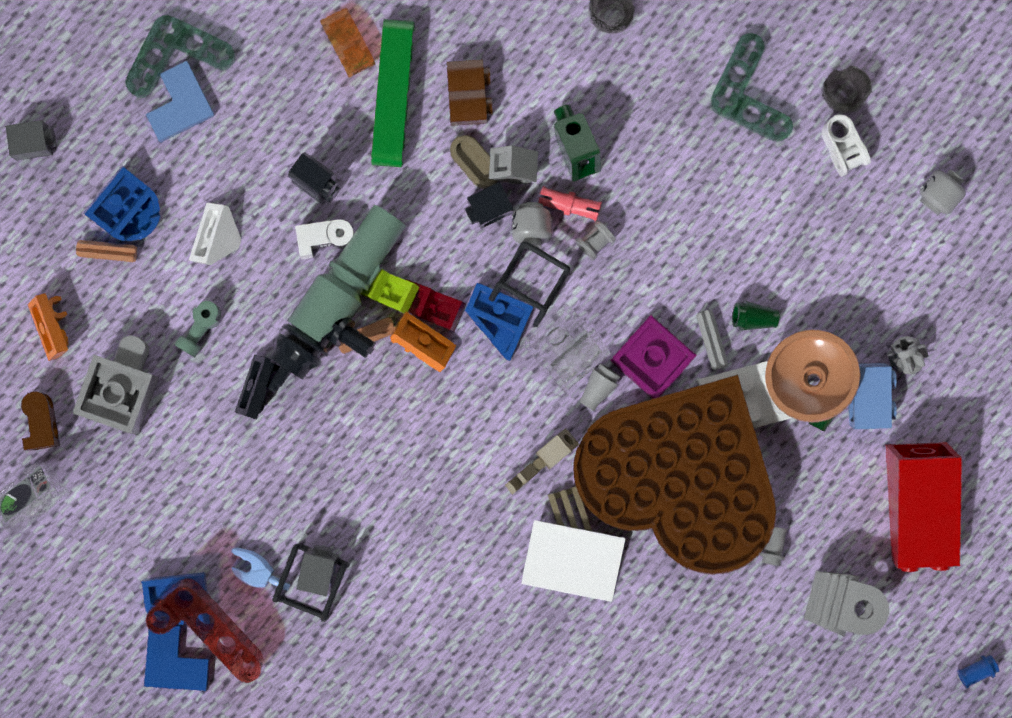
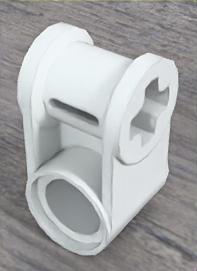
(845, 147)

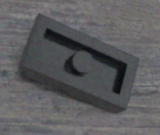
(252, 397)

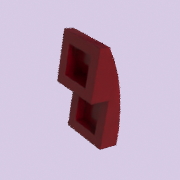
(436, 307)

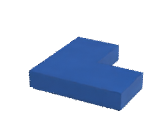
(170, 671)

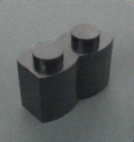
(314, 178)

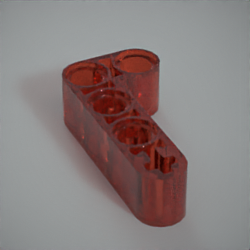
(208, 633)

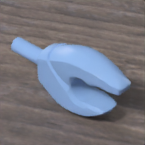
(260, 571)

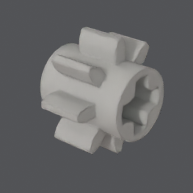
(908, 355)

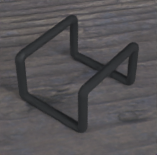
(502, 285)
(322, 615)

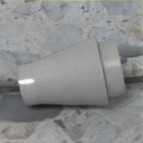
(599, 386)

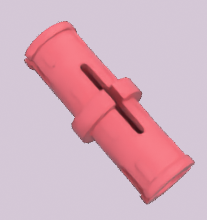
(570, 203)

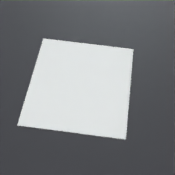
(573, 561)

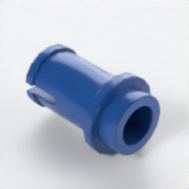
(978, 671)

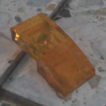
(347, 42)

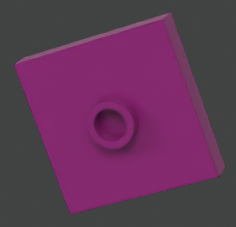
(653, 358)

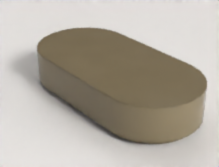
(472, 160)

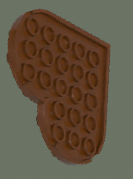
(686, 472)

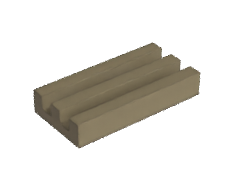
(563, 494)

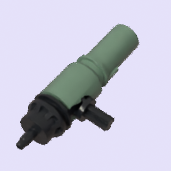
(333, 300)

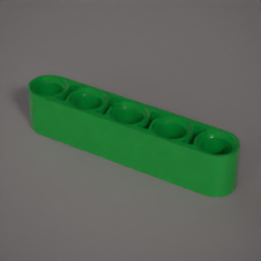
(392, 93)

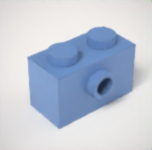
(873, 402)

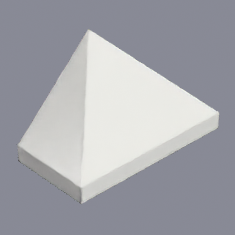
(215, 236)

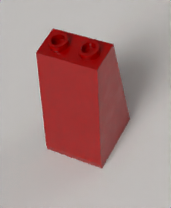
(924, 505)

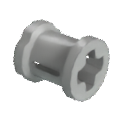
(595, 240)

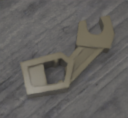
(548, 456)

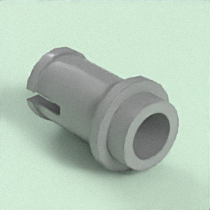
(774, 549)

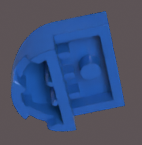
(125, 207)

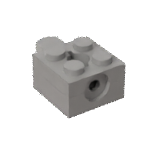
(118, 390)

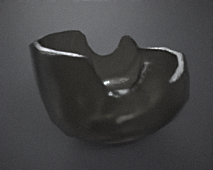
(616, 23)
(858, 83)

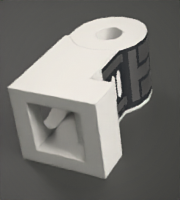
(321, 235)

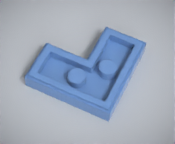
(186, 109)

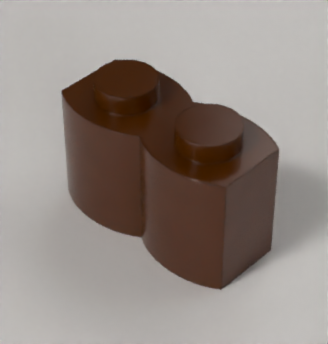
(467, 92)

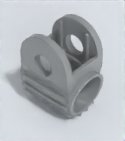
(834, 603)

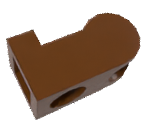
(41, 421)

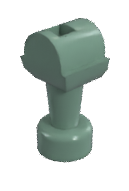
(205, 317)

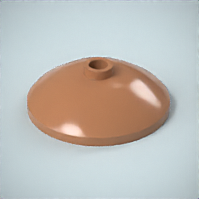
(810, 355)

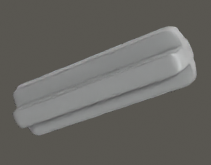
(712, 339)

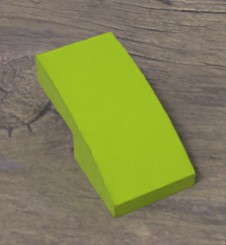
(392, 291)

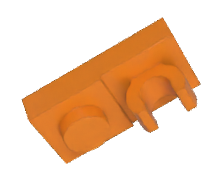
(46, 321)
(423, 341)

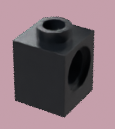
(488, 206)

